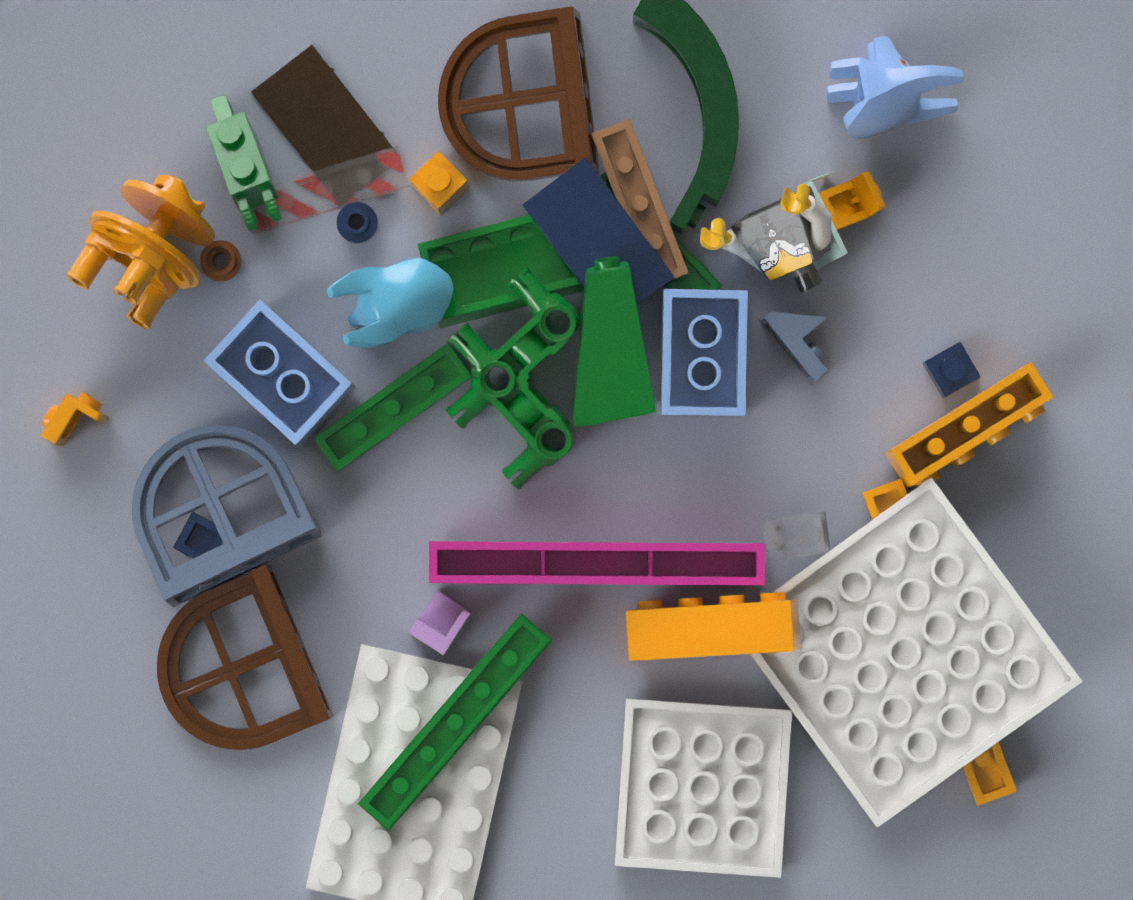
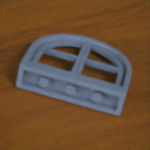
(237, 553)

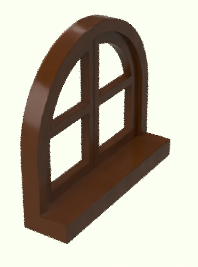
(570, 92)
(287, 647)

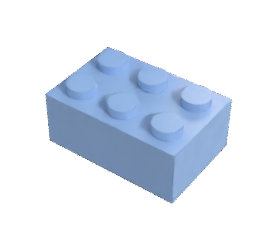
(703, 352)
(279, 373)

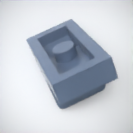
(789, 332)

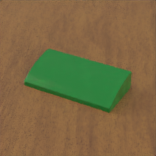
(488, 259)

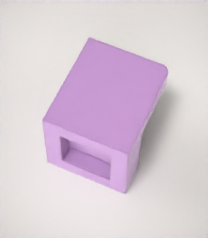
(440, 623)

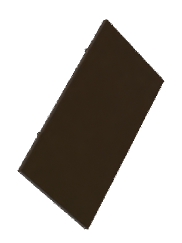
(318, 112)

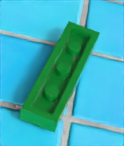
(392, 407)

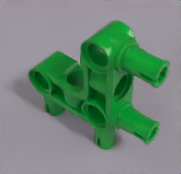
(520, 401)

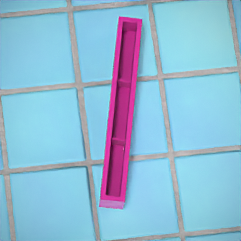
(596, 563)

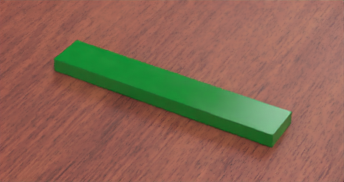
(455, 722)

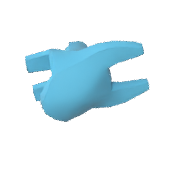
(394, 300)

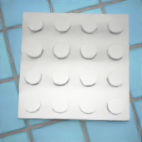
(703, 787)

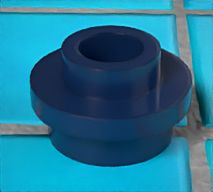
(357, 235)

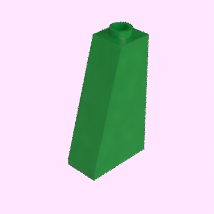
(611, 355)

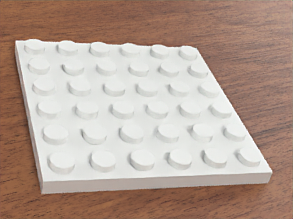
(912, 654)

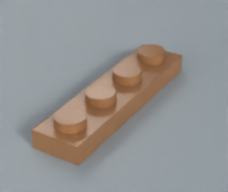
(637, 191)

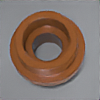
(209, 254)

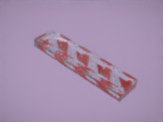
(335, 188)

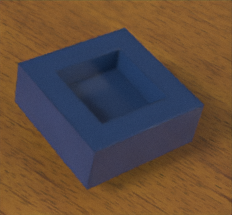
(951, 369)
(197, 536)

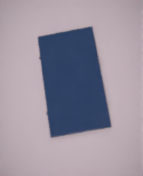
(590, 224)

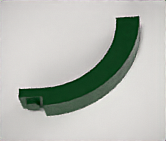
(706, 66)

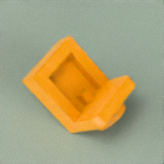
(853, 200)
(63, 418)

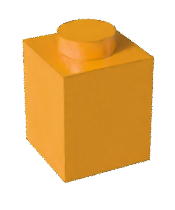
(439, 183)

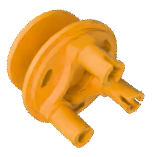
(152, 263)

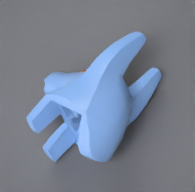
(889, 90)

